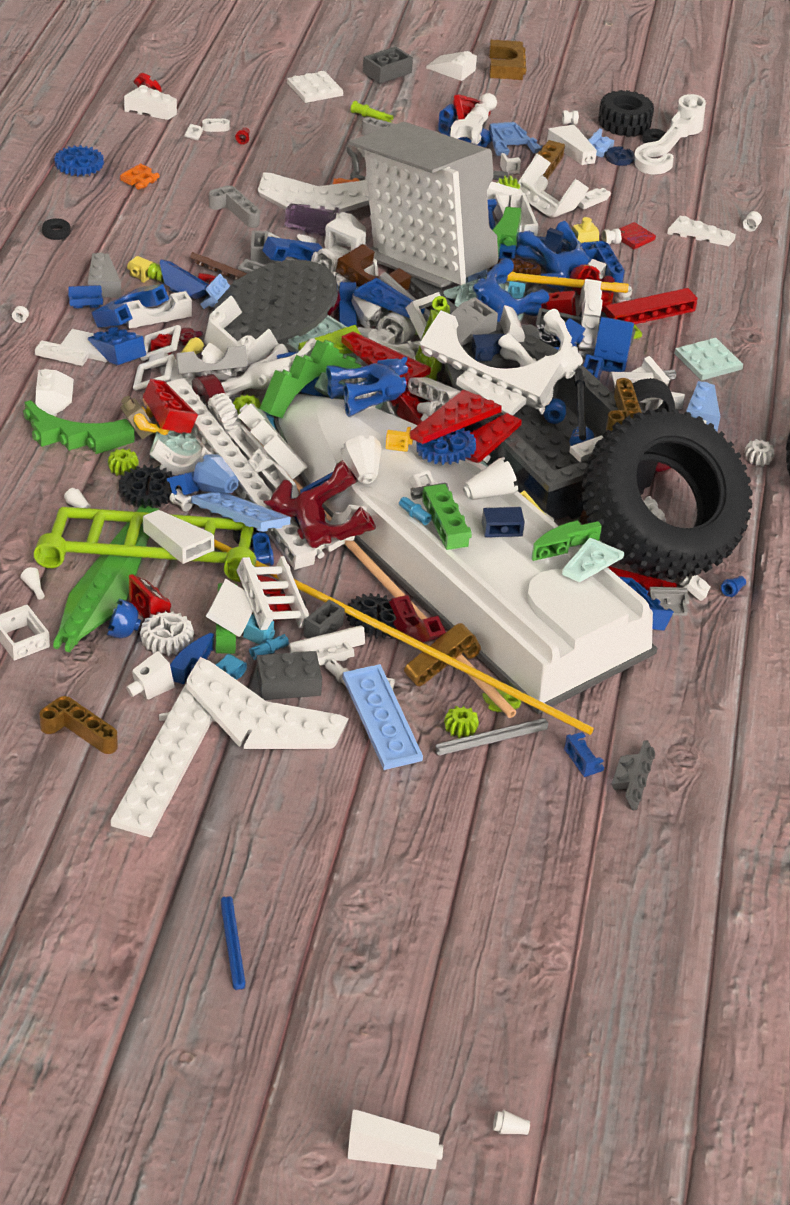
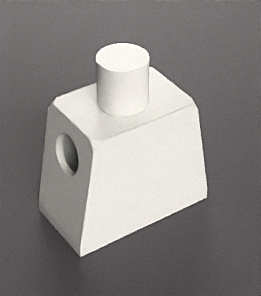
(151, 677)

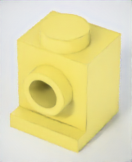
(139, 268)

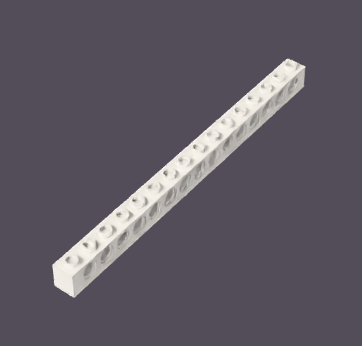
(250, 485)

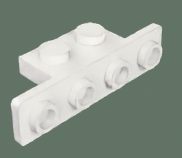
(332, 645)

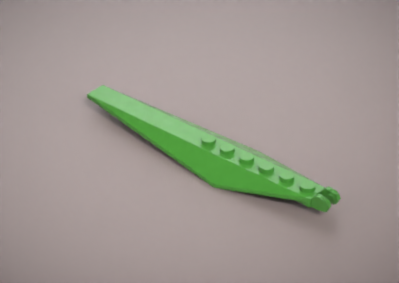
(98, 591)

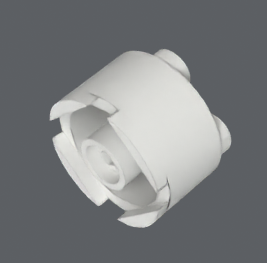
(399, 326)

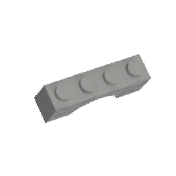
(189, 363)

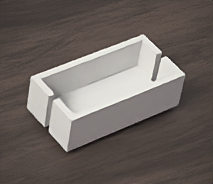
(517, 200)

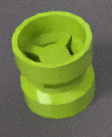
(155, 272)

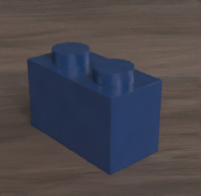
(503, 522)

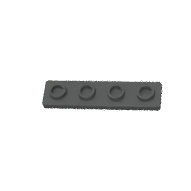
(633, 773)

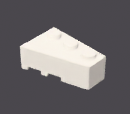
(152, 102)

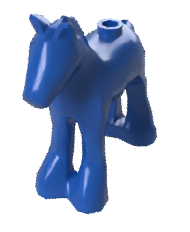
(554, 264)
(495, 297)
(379, 377)

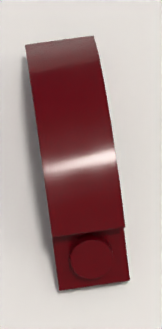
(207, 386)
(411, 625)

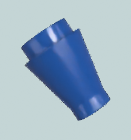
(732, 586)

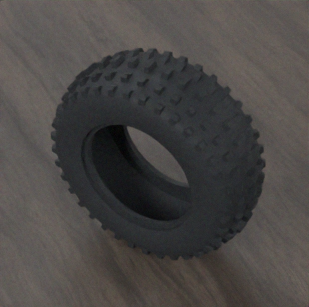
(706, 465)

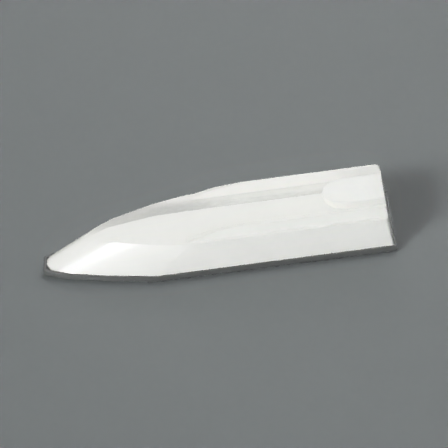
(530, 620)

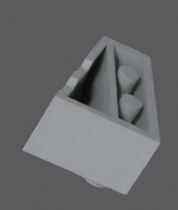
(104, 273)

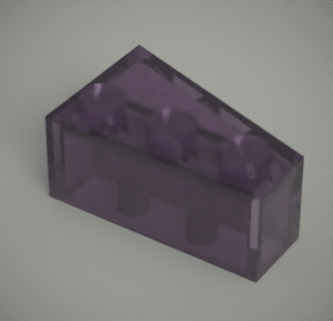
(309, 219)

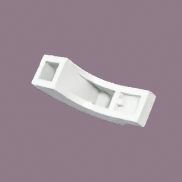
(174, 462)

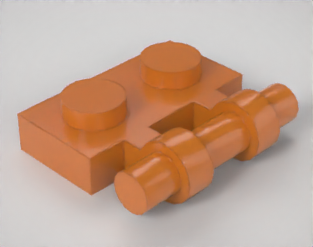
(137, 176)

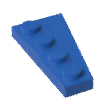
(384, 296)

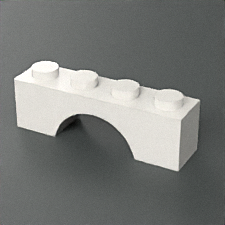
(177, 307)

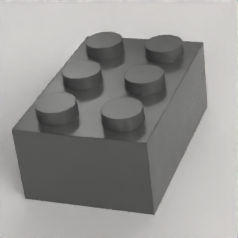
(387, 64)
(289, 675)

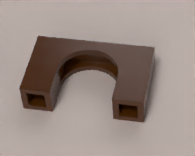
(354, 262)

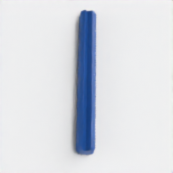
(233, 944)

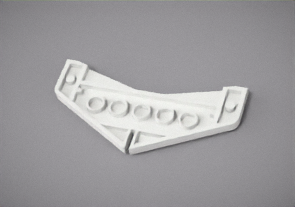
(284, 191)
(267, 723)

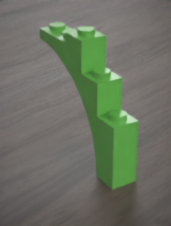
(508, 227)
(288, 384)
(98, 436)

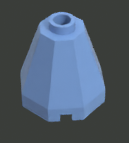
(215, 475)

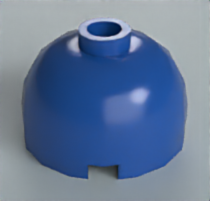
(123, 620)

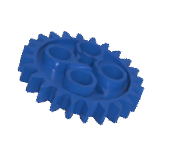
(79, 160)
(448, 448)

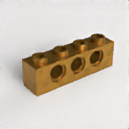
(552, 152)

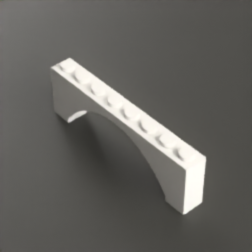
(529, 381)

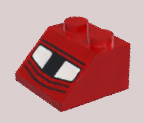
(146, 597)

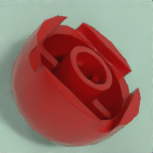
(584, 272)

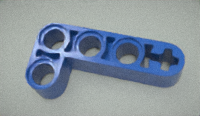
(446, 119)
(602, 252)
(347, 312)

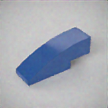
(190, 655)

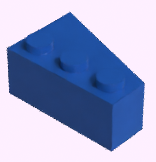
(660, 615)

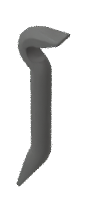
(355, 174)

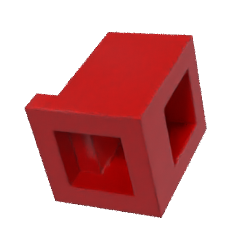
(161, 341)

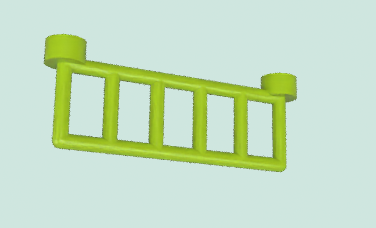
(52, 547)

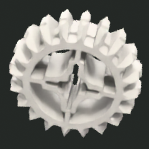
(224, 412)
(166, 633)

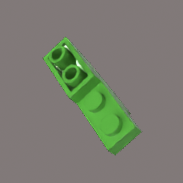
(564, 536)

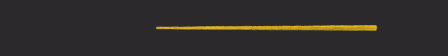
(433, 652)

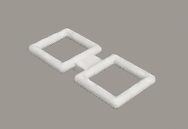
(157, 357)

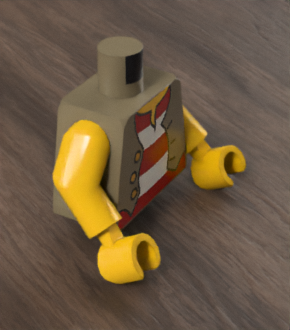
(139, 418)

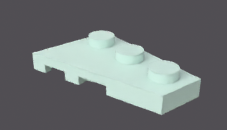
(591, 559)

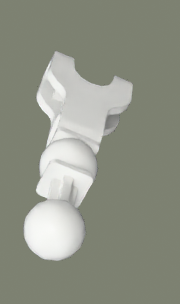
(472, 124)

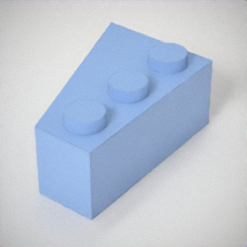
(705, 404)

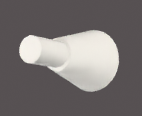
(32, 579)

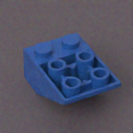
(614, 343)
(118, 345)

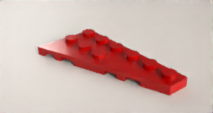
(372, 351)
(455, 414)

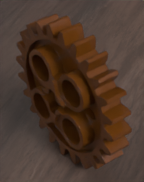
(524, 267)

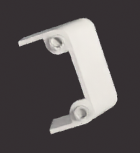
(534, 184)
(215, 334)

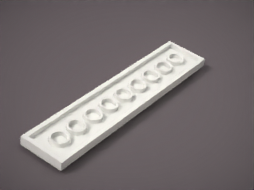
(163, 767)

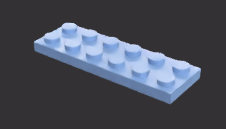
(241, 510)
(382, 717)

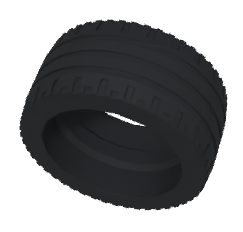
(654, 388)

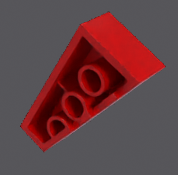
(169, 408)

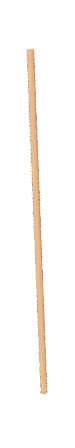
(493, 694)

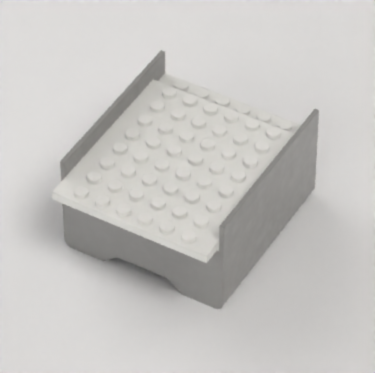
(429, 203)

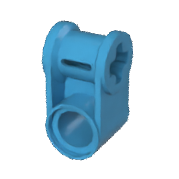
(232, 666)

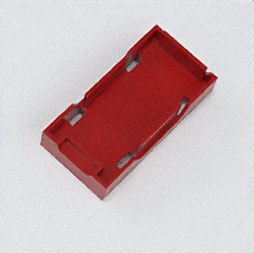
(408, 407)

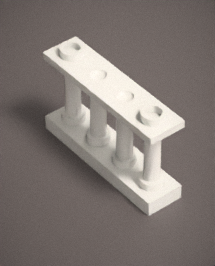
(259, 601)

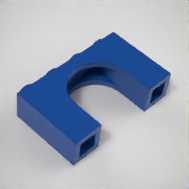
(117, 313)

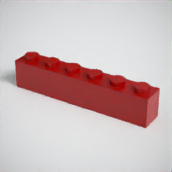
(653, 307)

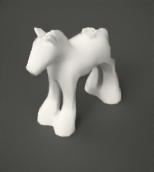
(566, 355)
(260, 373)

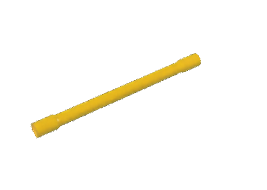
(615, 287)

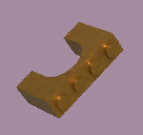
(515, 64)

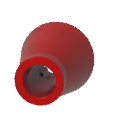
(242, 136)

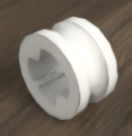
(20, 309)

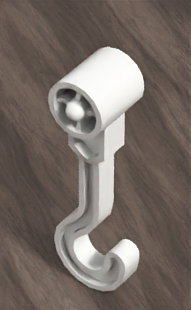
(686, 122)

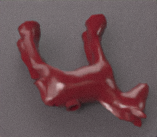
(310, 513)

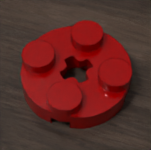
(144, 79)

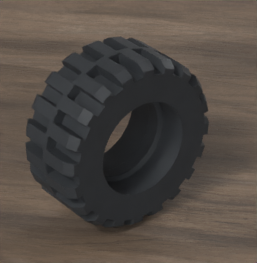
(625, 113)

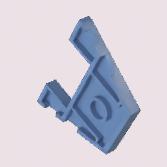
(510, 134)

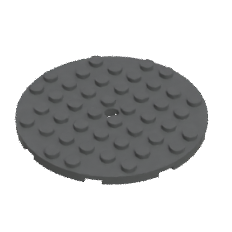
(281, 297)

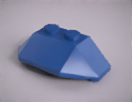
(181, 280)

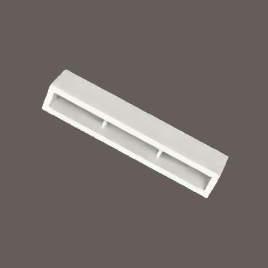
(248, 446)

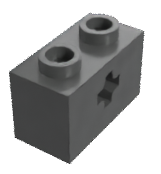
(324, 620)

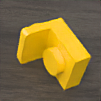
(398, 440)

